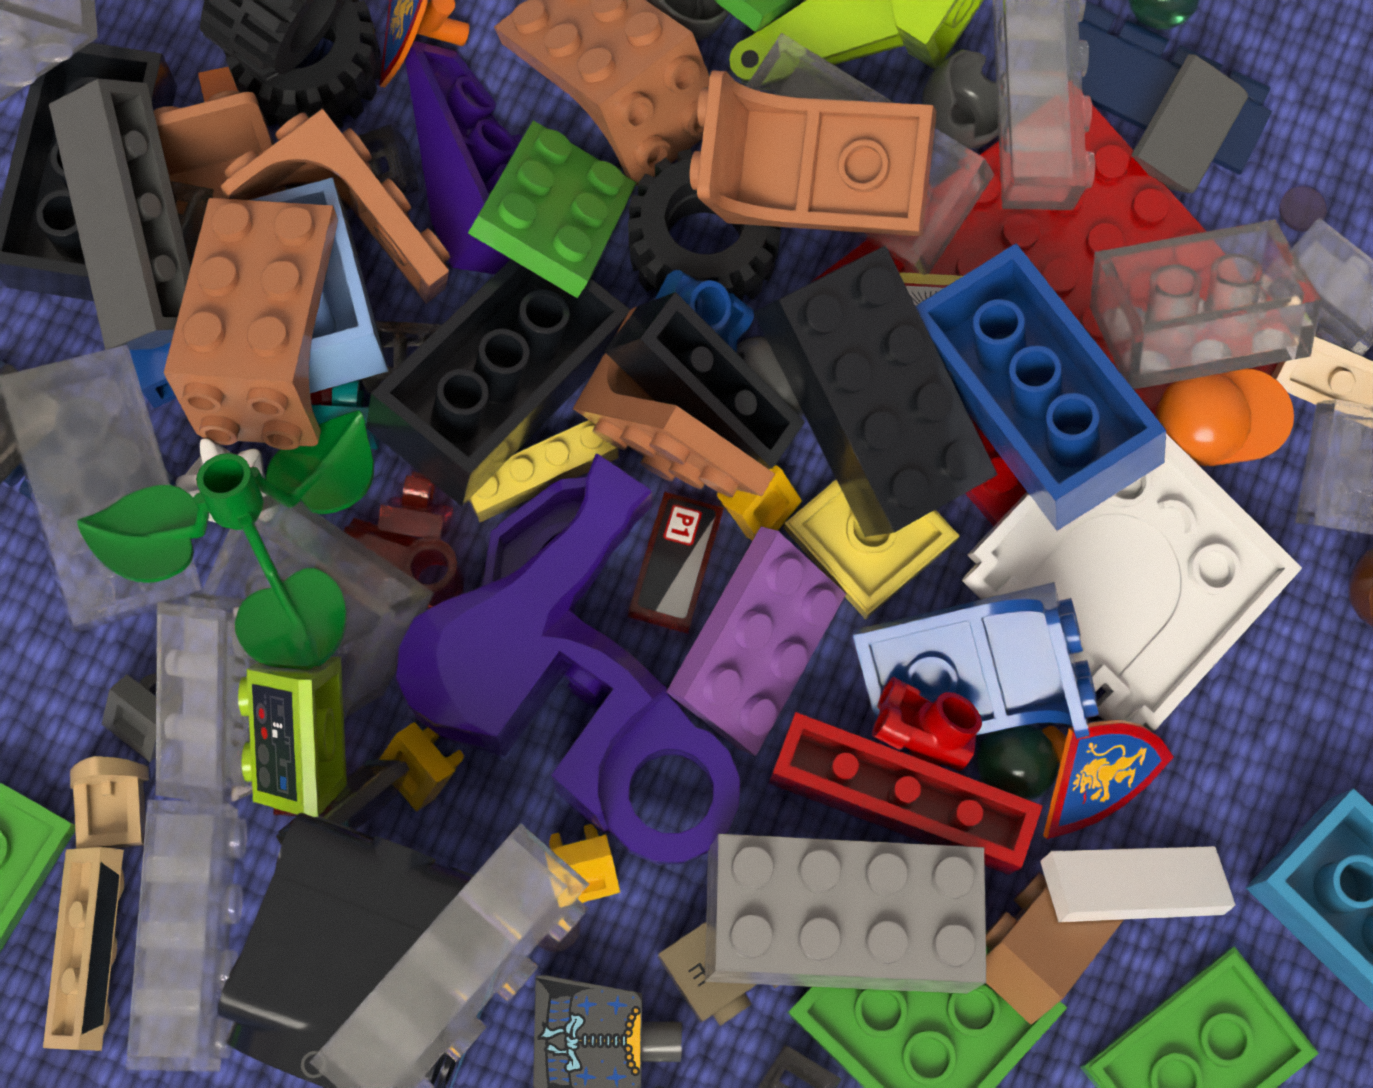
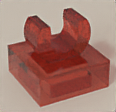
(415, 511)

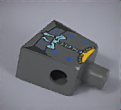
(595, 1036)

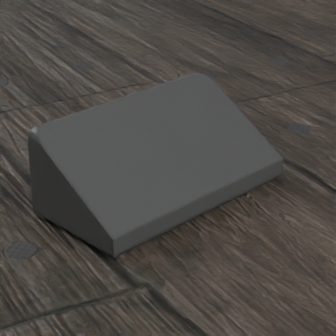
(1189, 125)

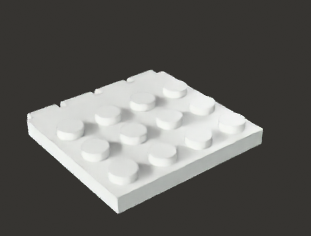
(1155, 580)

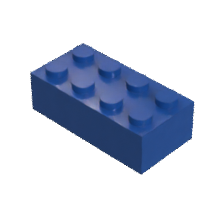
(1041, 387)

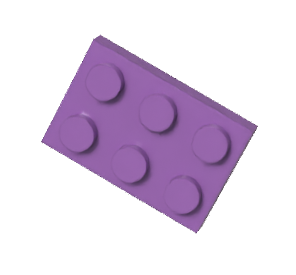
(757, 641)

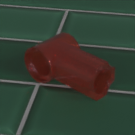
(412, 556)

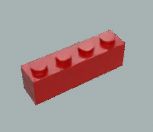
(904, 793)

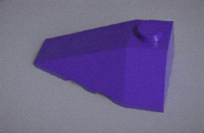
(459, 150)

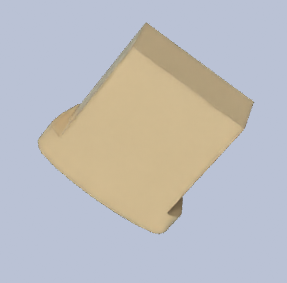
(109, 802)

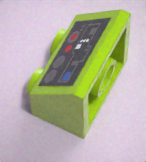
(294, 736)

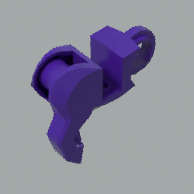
(495, 655)

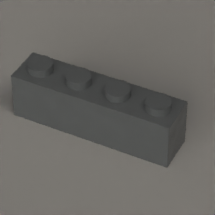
(123, 210)

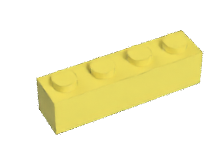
(540, 466)

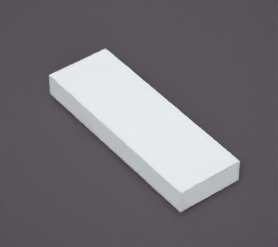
(1136, 883)

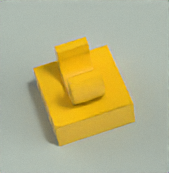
(767, 510)
(427, 766)
(591, 861)

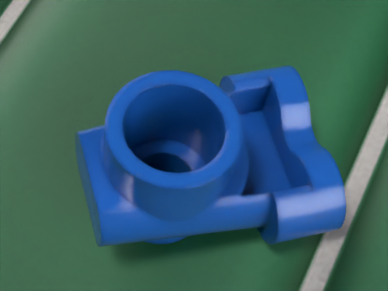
(713, 303)

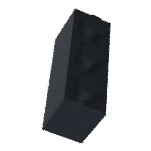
(692, 367)

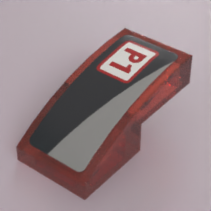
(675, 562)

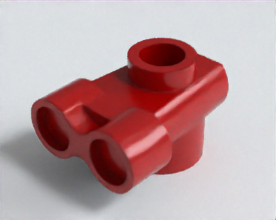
(932, 731)

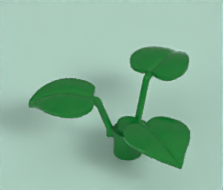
(280, 626)

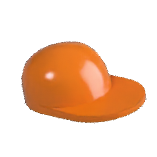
(1227, 416)

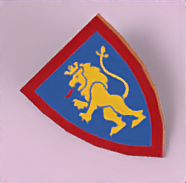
(415, 17)
(1101, 772)

